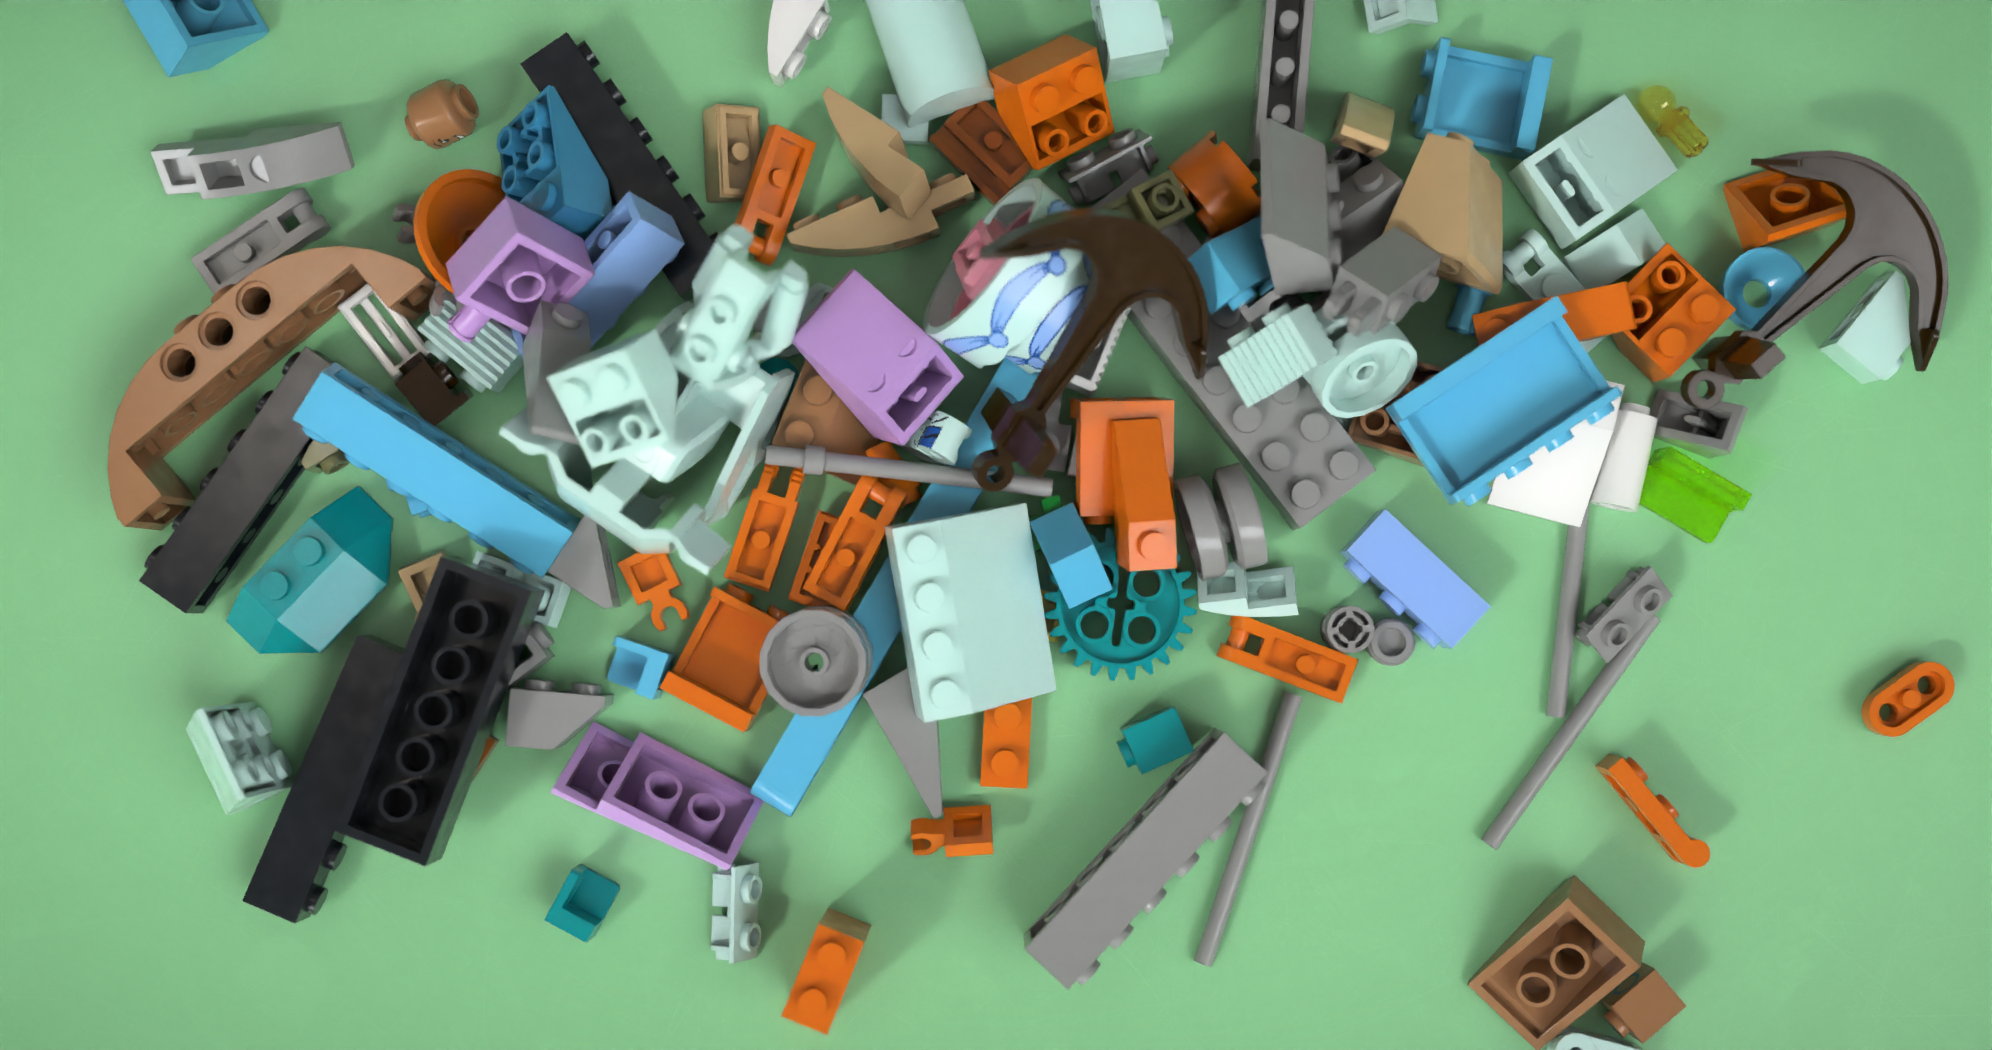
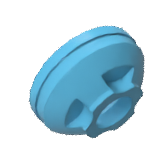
(1766, 265)

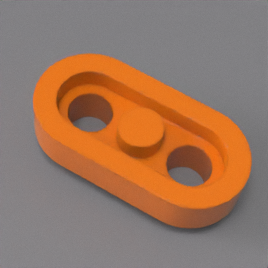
(1905, 701)

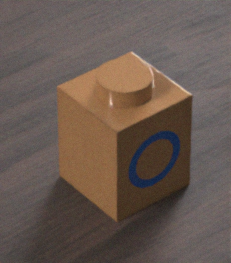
(1641, 1004)

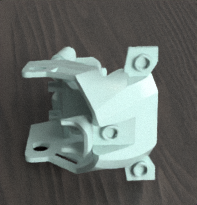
(715, 386)

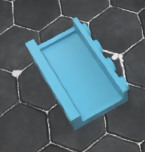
(1503, 404)

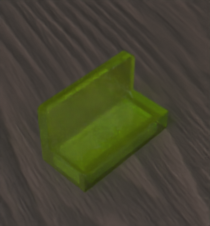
(1690, 494)

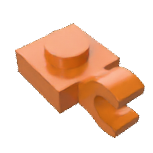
(962, 832)

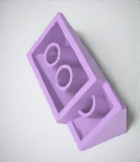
(659, 794)

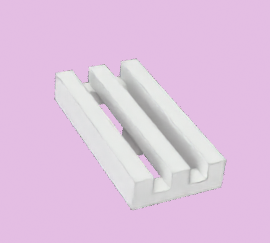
(361, 297)

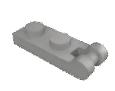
(261, 241)

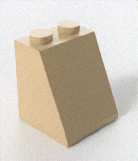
(1456, 210)

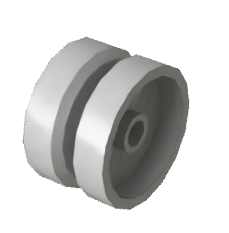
(1227, 520)
(803, 687)

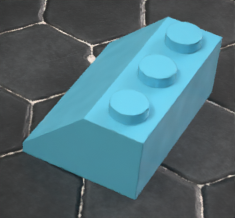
(196, 33)

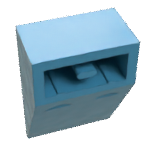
(552, 166)

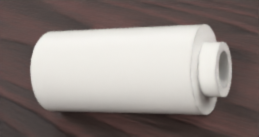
(1625, 460)

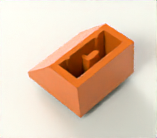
(1053, 100)
(1672, 314)

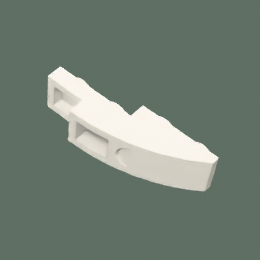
(790, 32)

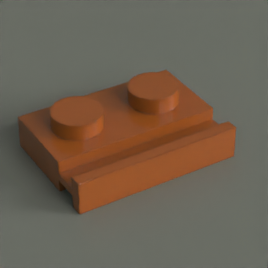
(982, 148)

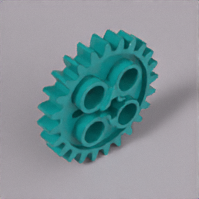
(1163, 609)

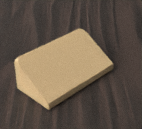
(730, 150)

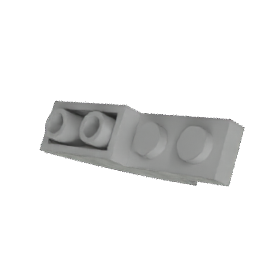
(253, 163)

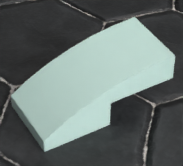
(1250, 593)

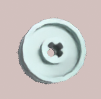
(1365, 370)

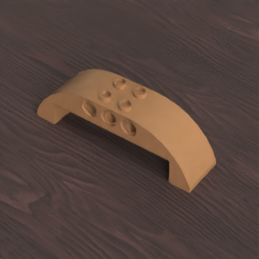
(226, 352)

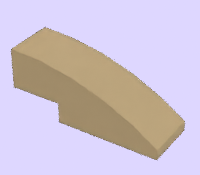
(1363, 125)
(878, 155)

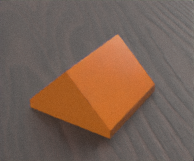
(1780, 207)

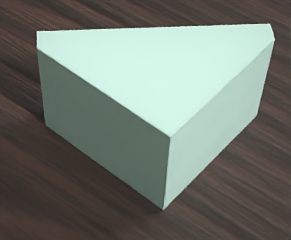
(1615, 251)

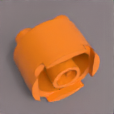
(1217, 185)

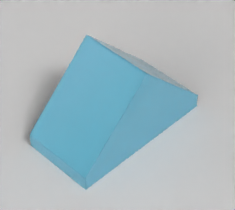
(1071, 555)

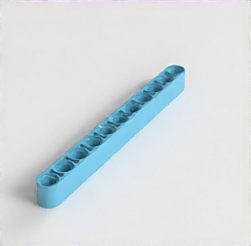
(811, 738)

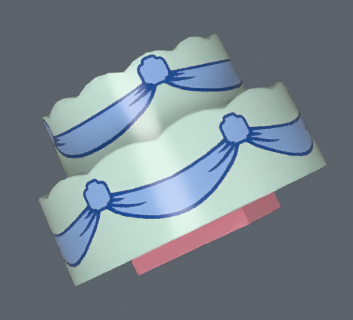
(1008, 304)

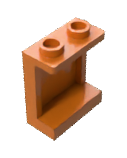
(1094, 447)
(723, 658)

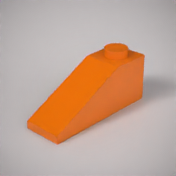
(1590, 313)
(1142, 496)

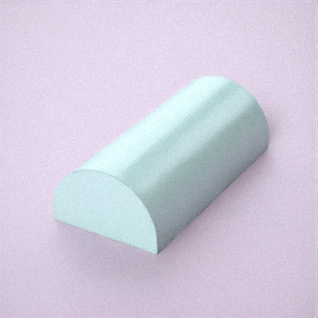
(931, 56)

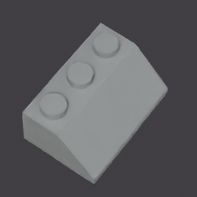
(1298, 210)

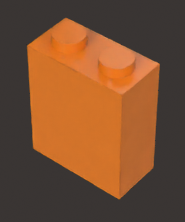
(826, 971)

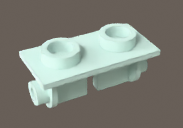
(738, 933)

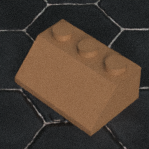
(822, 419)

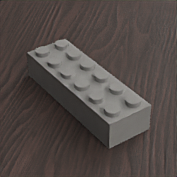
(1143, 858)

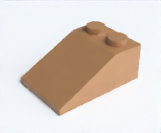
(1558, 963)

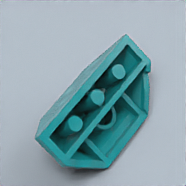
(317, 579)

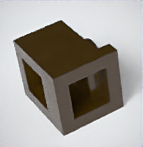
(431, 388)

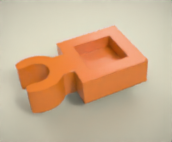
(653, 579)

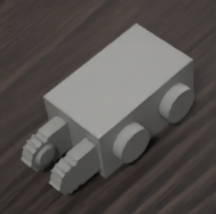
(1383, 282)

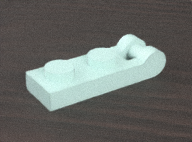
(1548, 281)

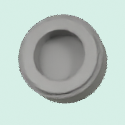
(1391, 642)

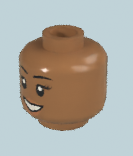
(441, 114)

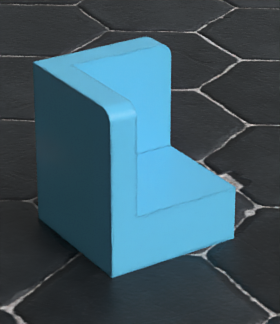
(640, 666)

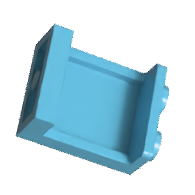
(1483, 98)

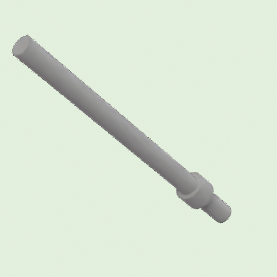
(815, 461)

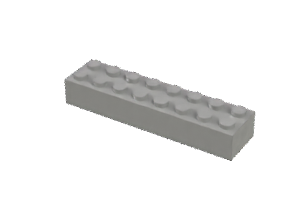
(1284, 441)

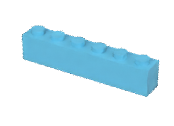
(435, 469)

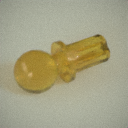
(1658, 105)

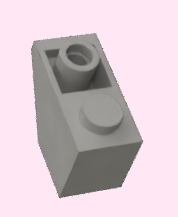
(551, 717)

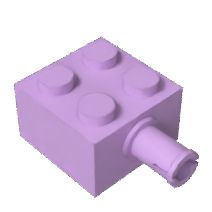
(511, 267)

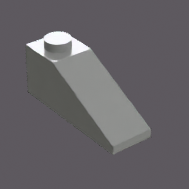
(553, 340)
(911, 738)

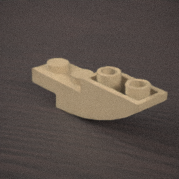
(864, 231)

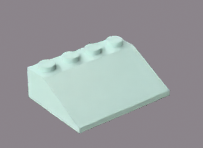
(970, 611)

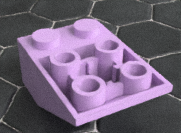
(876, 359)

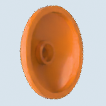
(451, 213)

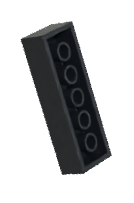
(439, 710)

